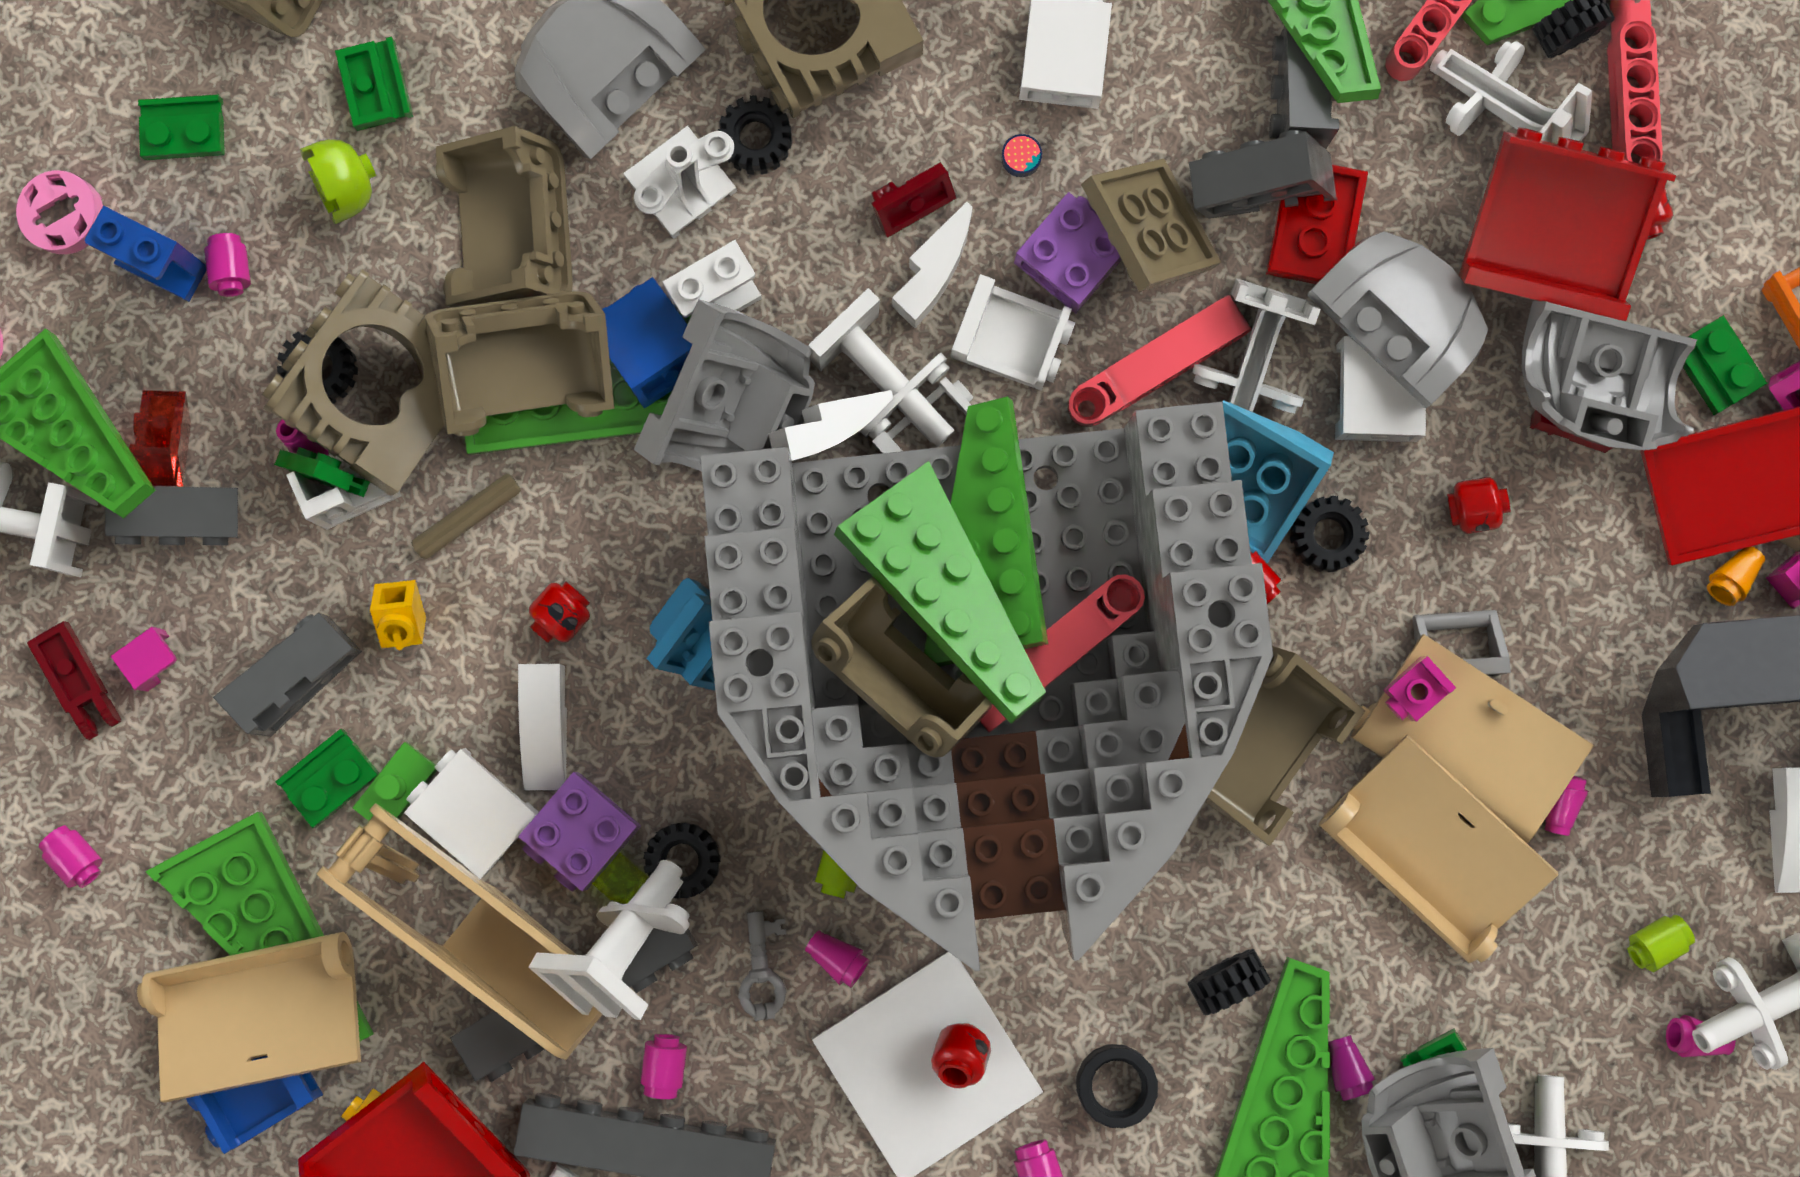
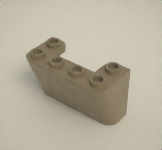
(1283, 728)

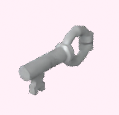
(760, 973)

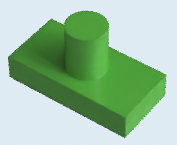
(396, 782)

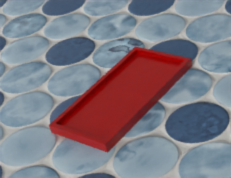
(1727, 486)

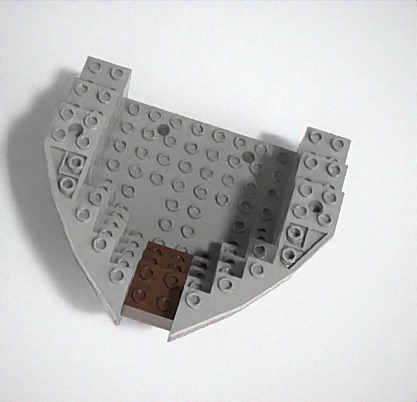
(1091, 780)

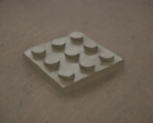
(1150, 224)

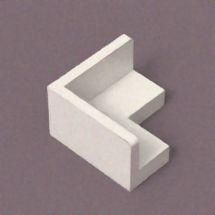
(334, 506)

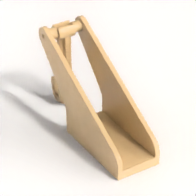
(486, 951)

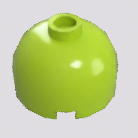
(340, 177)

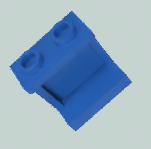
(146, 253)
(647, 341)
(246, 1111)

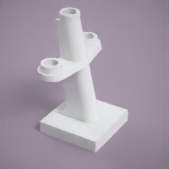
(1506, 102)
(682, 178)
(1272, 311)
(848, 336)
(54, 529)
(598, 975)
(1754, 1010)
(1550, 1132)

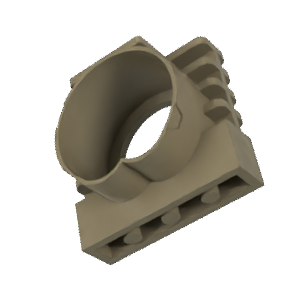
(798, 81)
(375, 452)

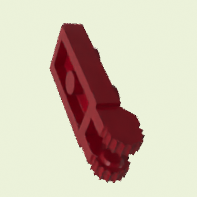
(73, 677)

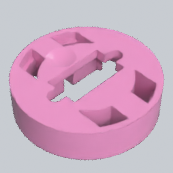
(41, 195)

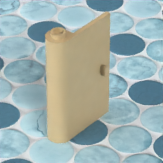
(1506, 760)
(1450, 873)
(270, 1002)

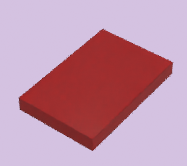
(1317, 233)

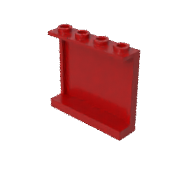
(1564, 223)
(412, 1132)

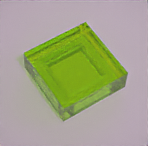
(620, 879)

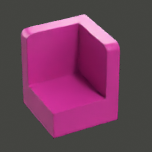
(145, 659)

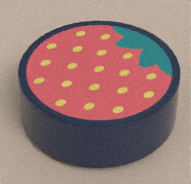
(1021, 155)

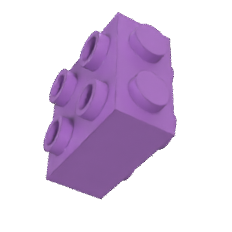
(1069, 252)
(578, 832)

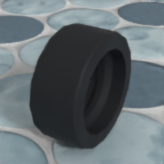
(1145, 1101)

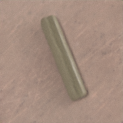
(466, 516)

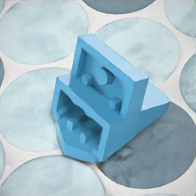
(684, 635)

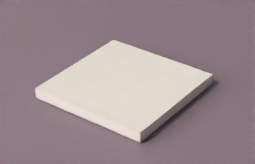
(887, 1072)

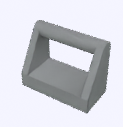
(1499, 658)

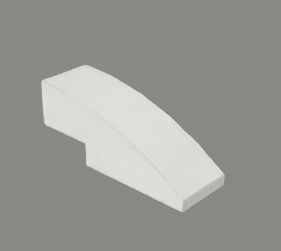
(934, 267)
(829, 424)
(542, 725)
(1786, 830)

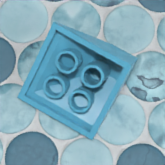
(1276, 472)

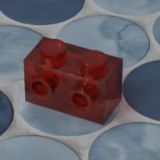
(162, 436)

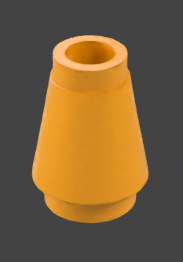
(1736, 576)

